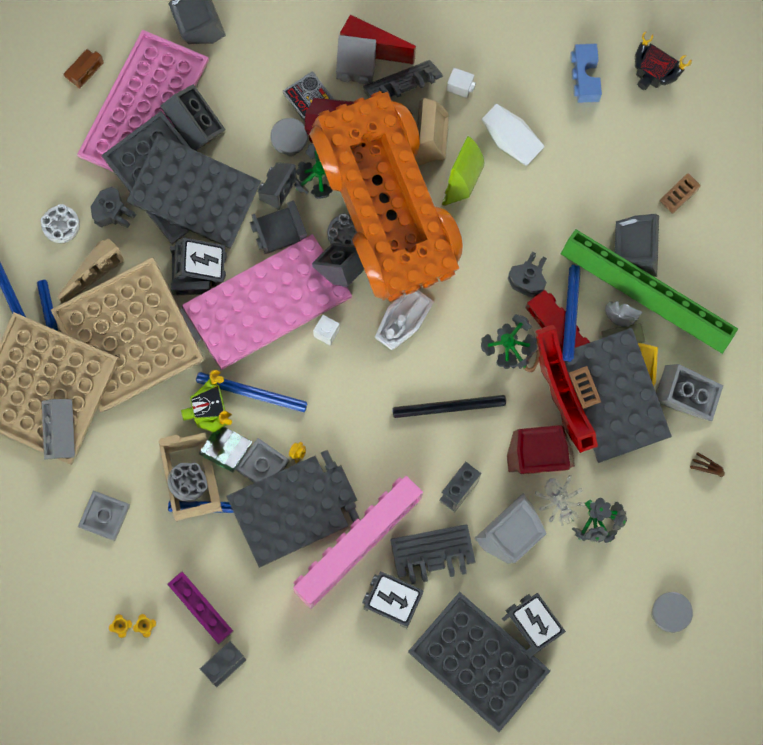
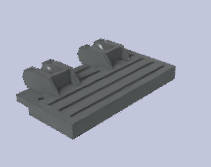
(405, 80)
(433, 549)

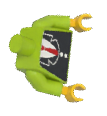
(208, 405)

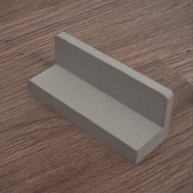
(58, 428)

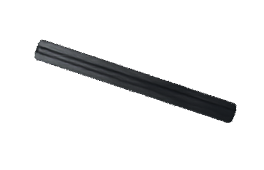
(449, 406)

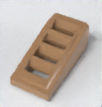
(691, 182)
(596, 400)

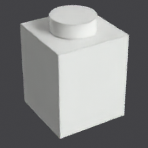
(461, 83)
(326, 330)

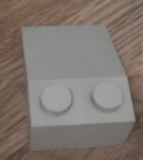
(356, 59)
(688, 392)

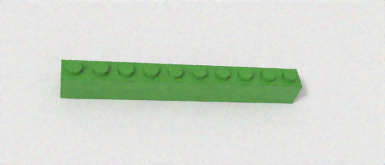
(649, 291)

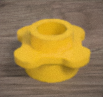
(297, 451)
(114, 627)
(138, 627)

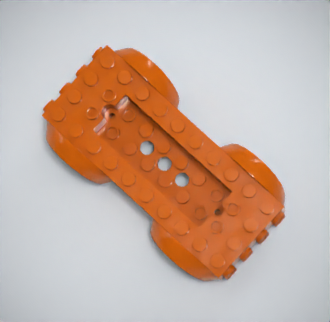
(384, 140)

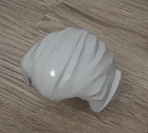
(622, 315)

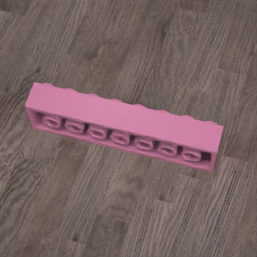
(358, 542)

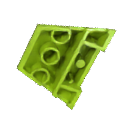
(464, 172)

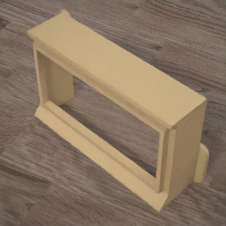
(175, 443)

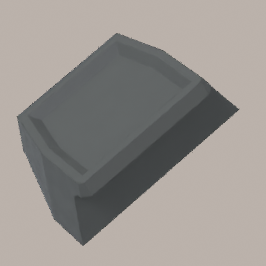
(197, 21)
(638, 241)

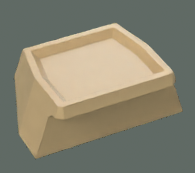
(432, 131)

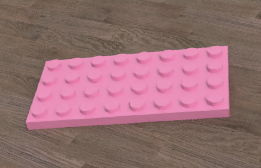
(148, 79)
(263, 303)

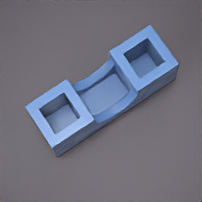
(586, 88)

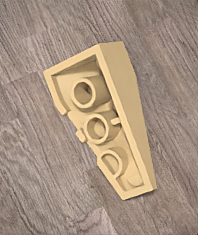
(96, 265)

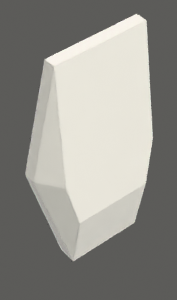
(512, 134)
(403, 319)

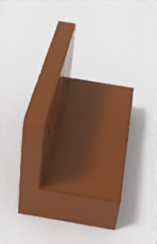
(84, 68)

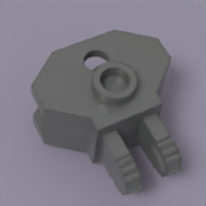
(110, 209)
(528, 277)

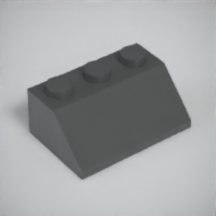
(192, 117)

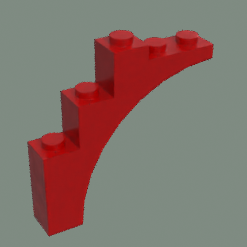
(562, 391)

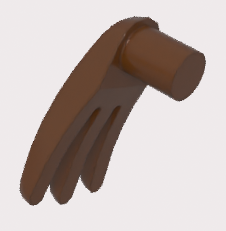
(713, 468)

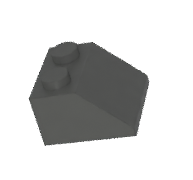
(278, 184)
(339, 264)

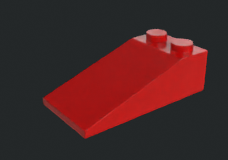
(387, 45)

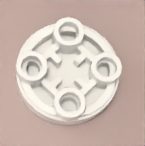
(60, 224)

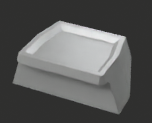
(512, 531)

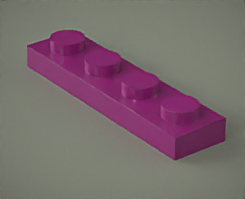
(200, 607)

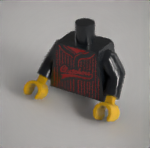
(656, 66)

